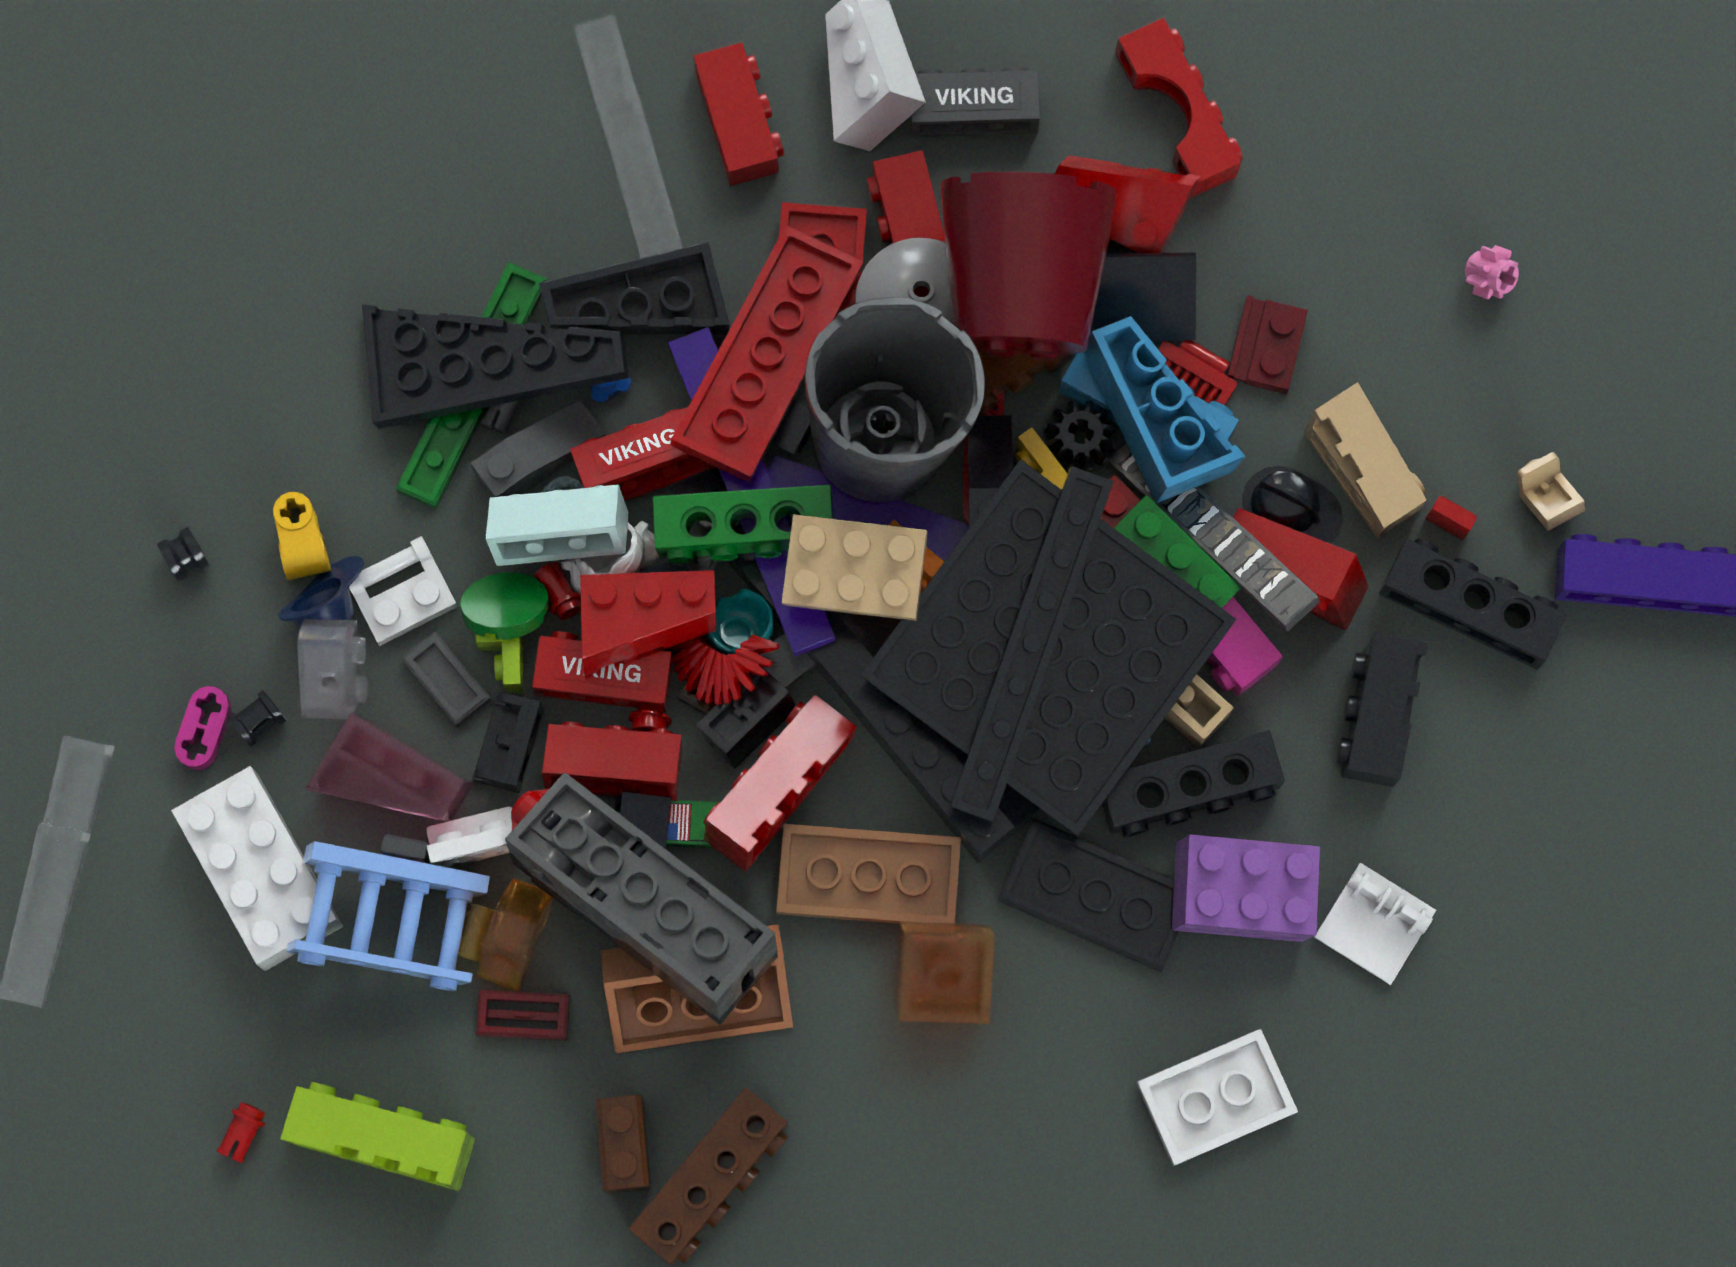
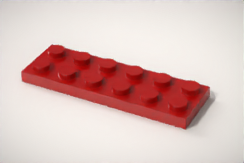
(766, 354)

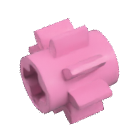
(1491, 272)

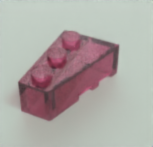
(387, 772)

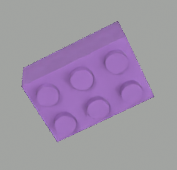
(1246, 888)

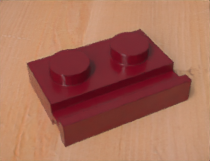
(1267, 344)

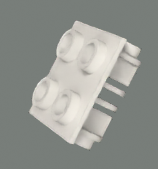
(1375, 923)

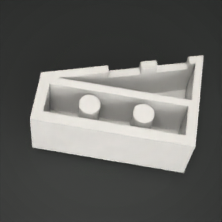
(868, 73)

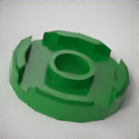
(505, 605)

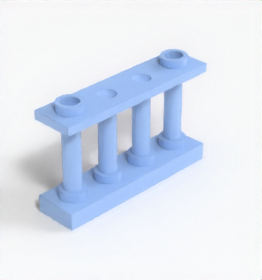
(373, 873)

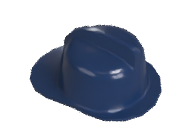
(326, 595)

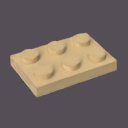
(854, 567)

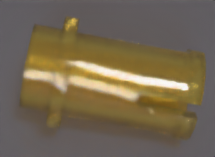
(474, 932)

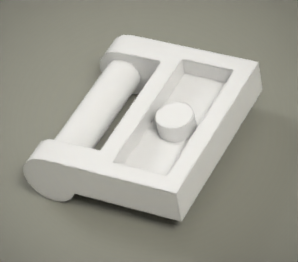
(407, 603)

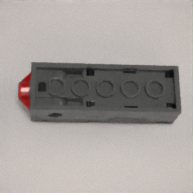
(640, 896)

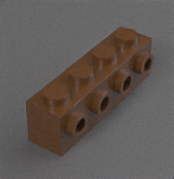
(709, 1177)

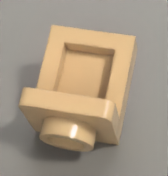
(1548, 492)

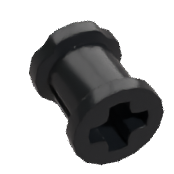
(256, 718)

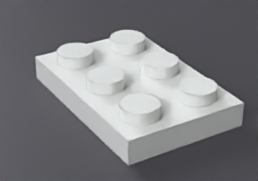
(1216, 1097)

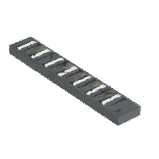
(1230, 546)

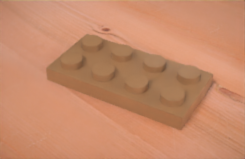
(868, 875)

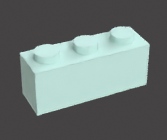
(557, 525)

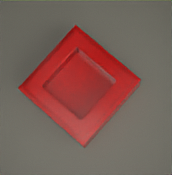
(1451, 517)

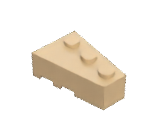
(1365, 460)

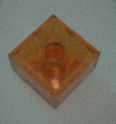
(944, 972)

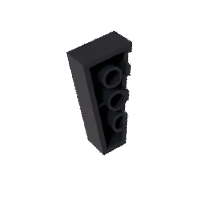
(642, 296)

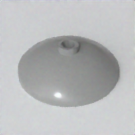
(903, 268)

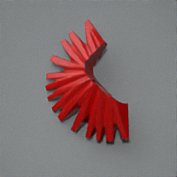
(719, 674)

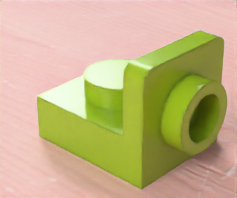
(509, 664)

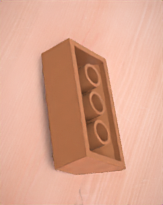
(653, 1015)

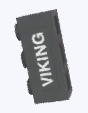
(977, 102)

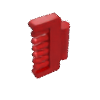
(1203, 366)

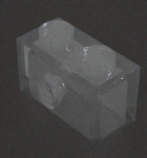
(330, 668)

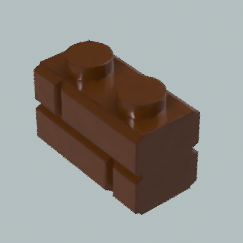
(623, 1144)

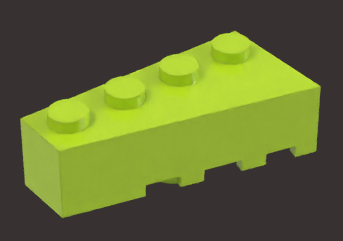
(378, 1137)

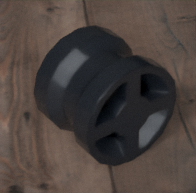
(182, 554)

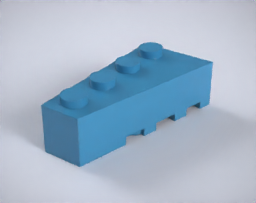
(1156, 413)

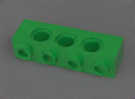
(678, 513)

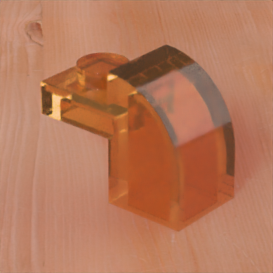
(513, 933)

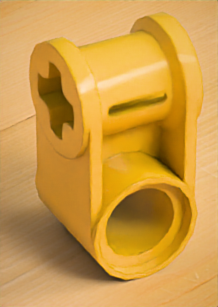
(301, 543)

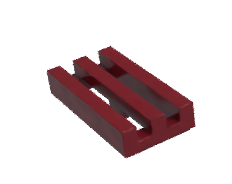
(522, 997)

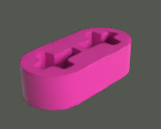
(193, 724)

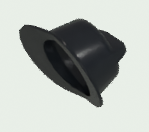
(1294, 502)

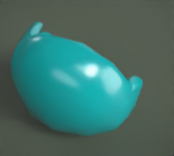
(739, 619)

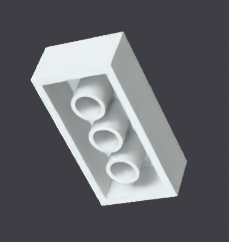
(253, 865)

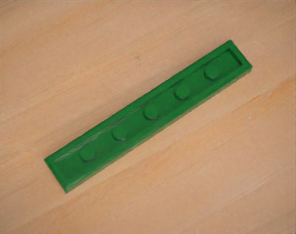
(449, 435)

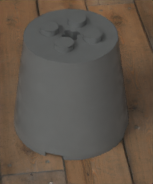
(894, 372)

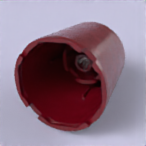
(1026, 260)

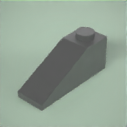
(535, 451)

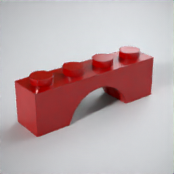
(1156, 62)

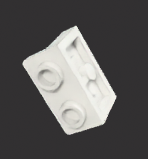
(469, 838)

